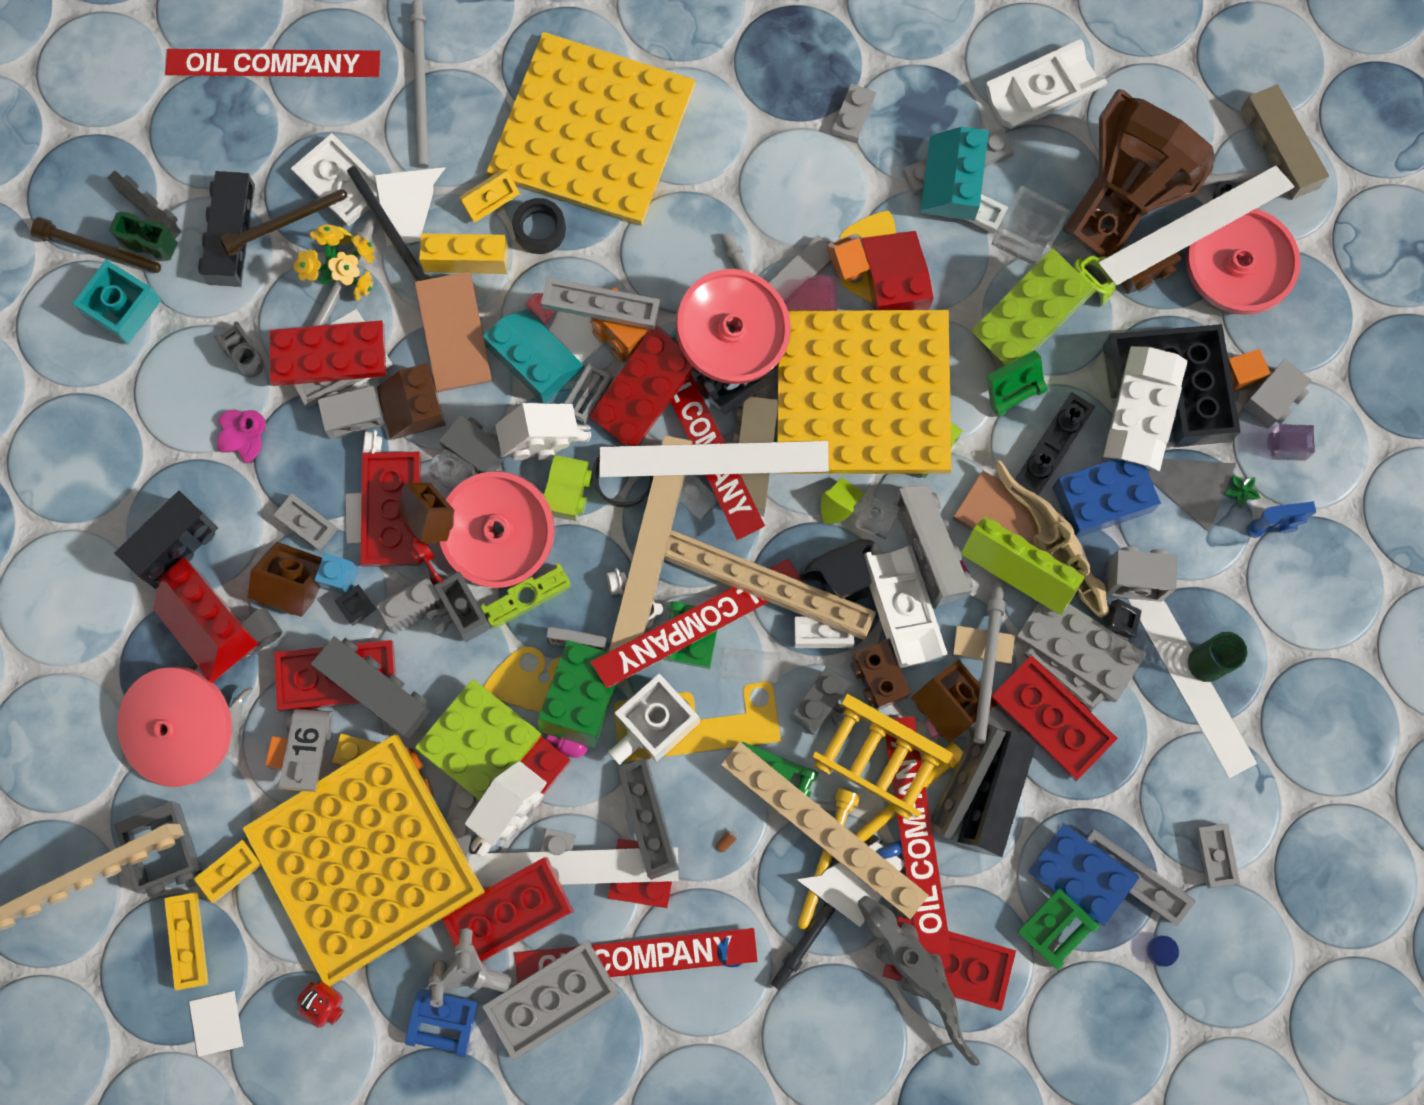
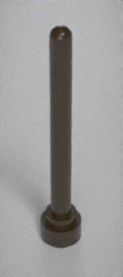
(44, 230)
(234, 242)

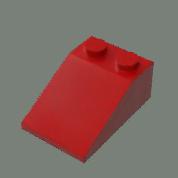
(897, 272)

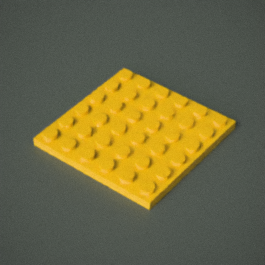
(592, 128)
(870, 389)
(363, 860)

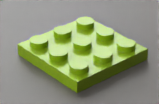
(477, 739)

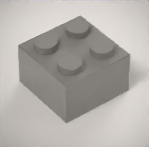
(1141, 574)

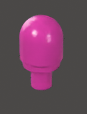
(568, 747)

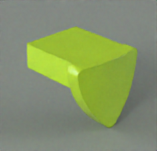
(839, 501)

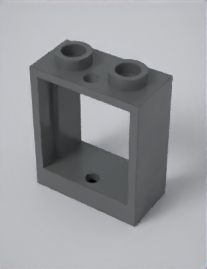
(129, 827)

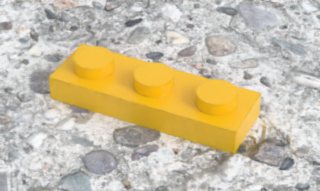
(186, 941)

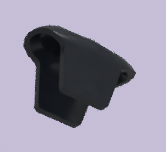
(842, 570)

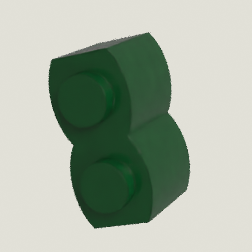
(143, 236)

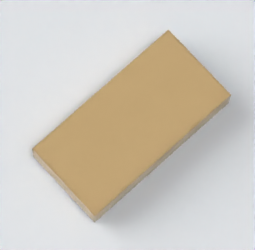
(971, 644)

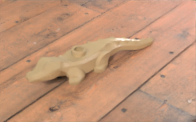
(1058, 539)

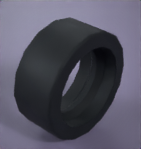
(535, 206)

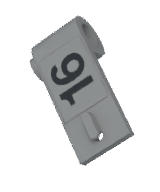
(305, 748)

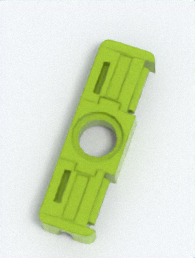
(510, 607)

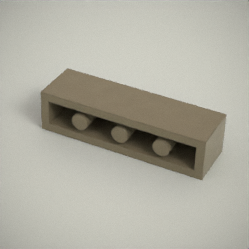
(1284, 140)
(757, 426)

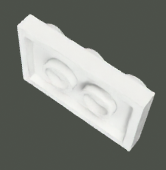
(326, 171)

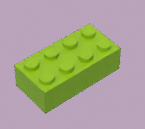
(1034, 308)

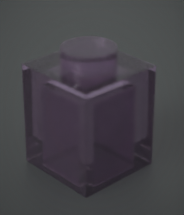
(1291, 442)

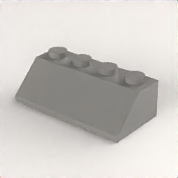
(932, 546)

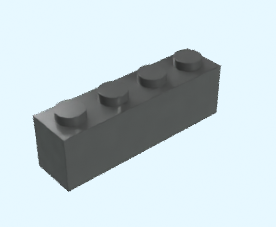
(371, 687)

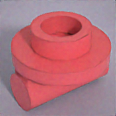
(534, 305)

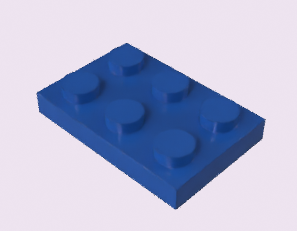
(1084, 873)

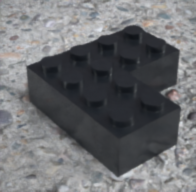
(1207, 397)

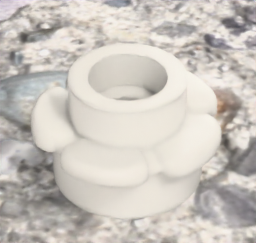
(372, 442)
(616, 582)

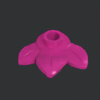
(238, 436)

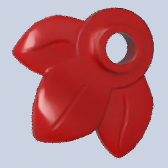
(422, 553)

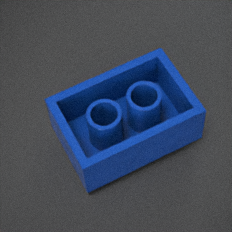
(1105, 495)

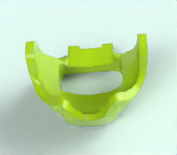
(1105, 290)

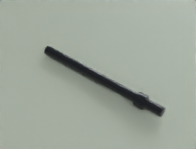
(386, 224)
(792, 960)

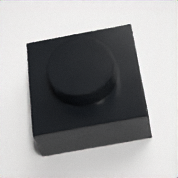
(355, 605)
(1123, 618)

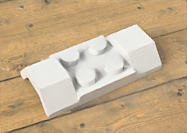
(1043, 86)
(1145, 407)
(904, 607)

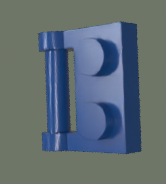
(1281, 517)
(453, 1014)

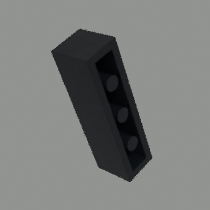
(229, 212)
(998, 796)

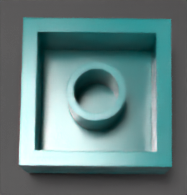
(117, 301)

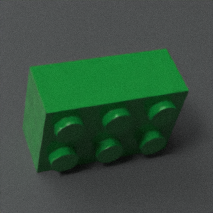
(576, 697)

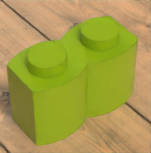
(566, 487)

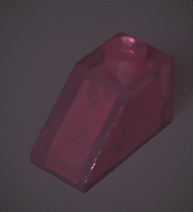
(814, 295)

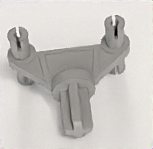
(464, 971)

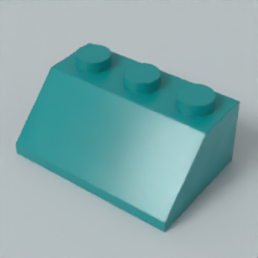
(955, 173)
(532, 354)

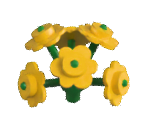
(336, 265)

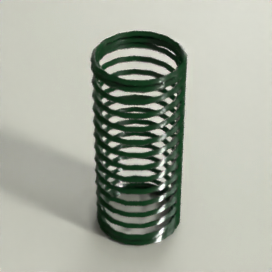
(1231, 650)

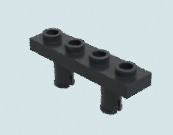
(1054, 443)

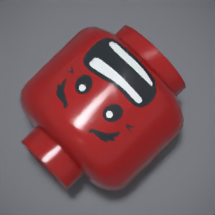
(320, 1004)

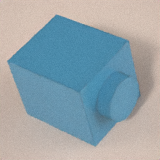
(336, 574)

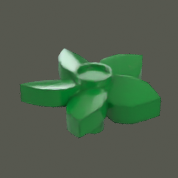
(1243, 490)

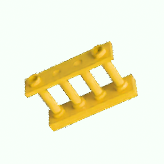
(906, 742)

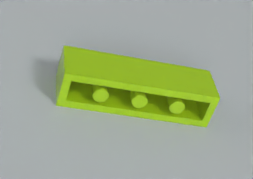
(1022, 565)

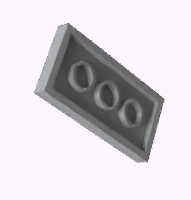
(1082, 648)
(550, 1000)

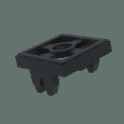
(725, 399)

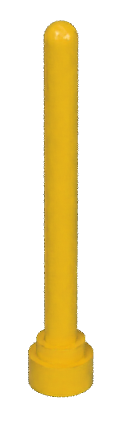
(845, 803)
(887, 814)

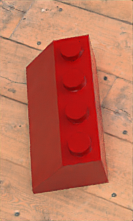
(201, 620)

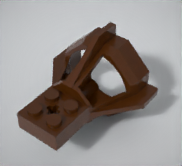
(1143, 165)

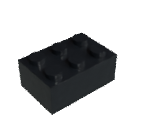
(166, 538)

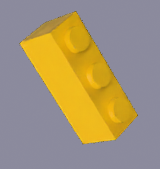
(463, 253)

